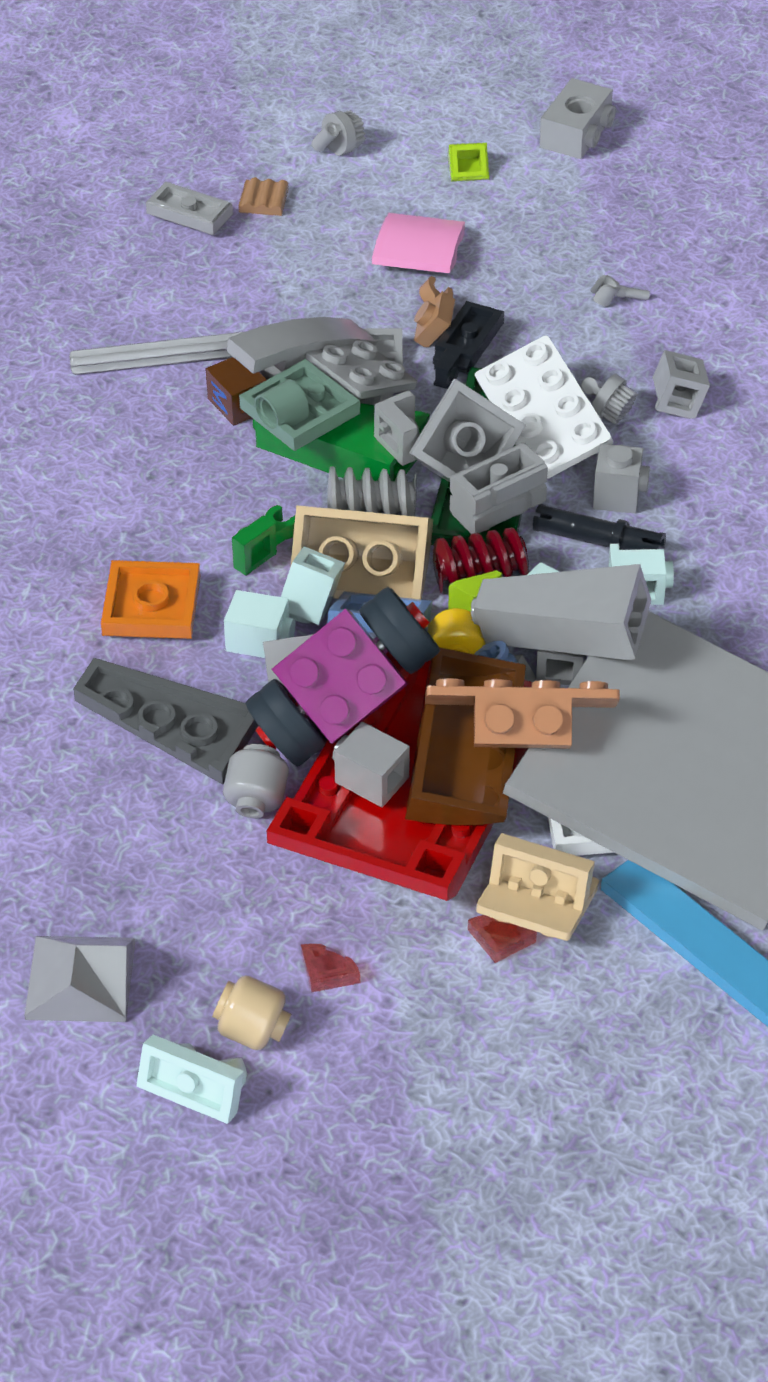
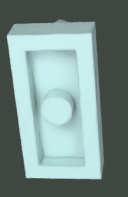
(192, 1078)

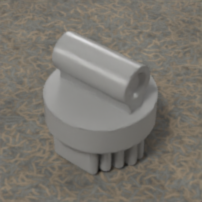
(340, 133)
(611, 398)

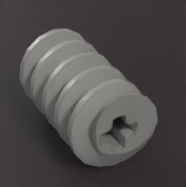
(372, 495)

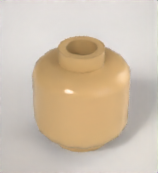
(251, 1012)

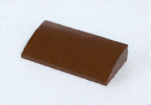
(449, 775)

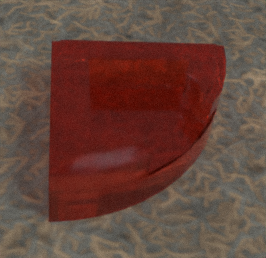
(500, 938)
(328, 969)

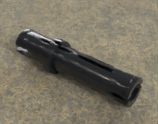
(596, 530)

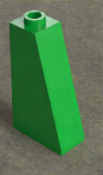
(343, 447)

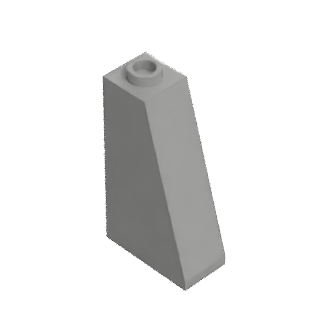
(567, 611)

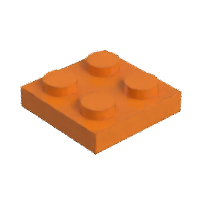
(151, 599)

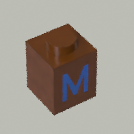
(225, 384)

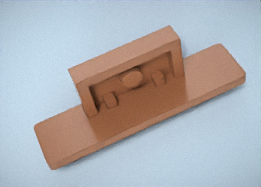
(522, 715)

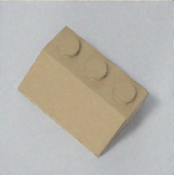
(376, 548)

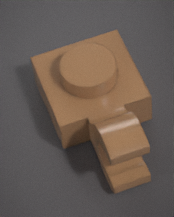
(434, 314)

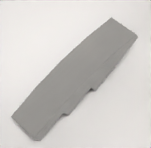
(288, 341)

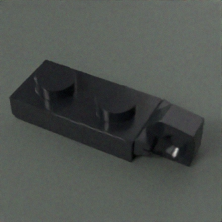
(465, 341)

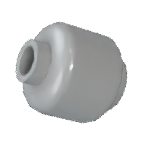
(256, 780)

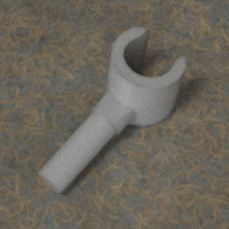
(607, 288)

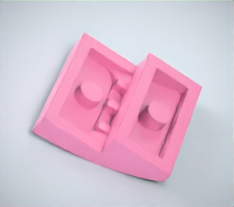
(418, 243)

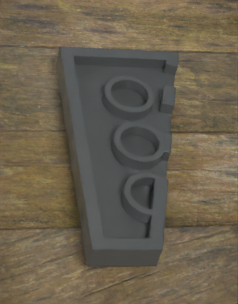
(174, 717)

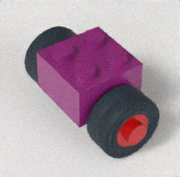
(341, 676)

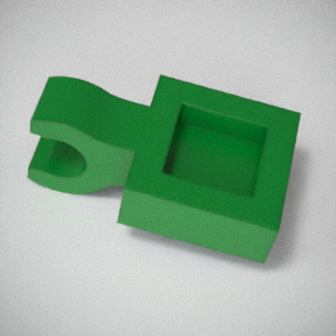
(259, 540)

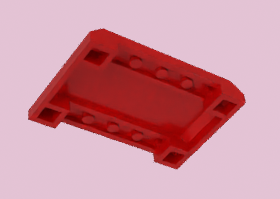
(377, 840)

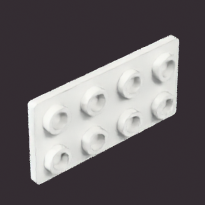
(545, 396)

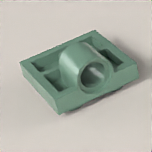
(299, 404)

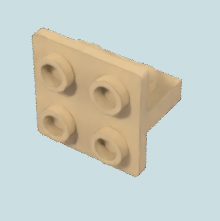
(538, 887)

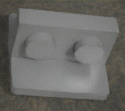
(362, 371)

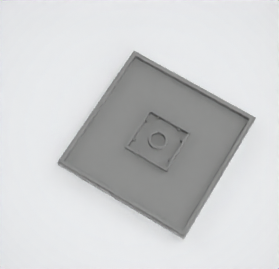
(669, 770)

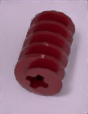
(479, 557)

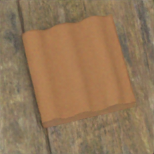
(263, 197)

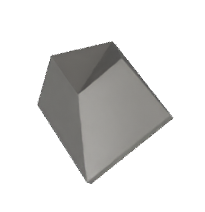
(464, 432)
(80, 979)

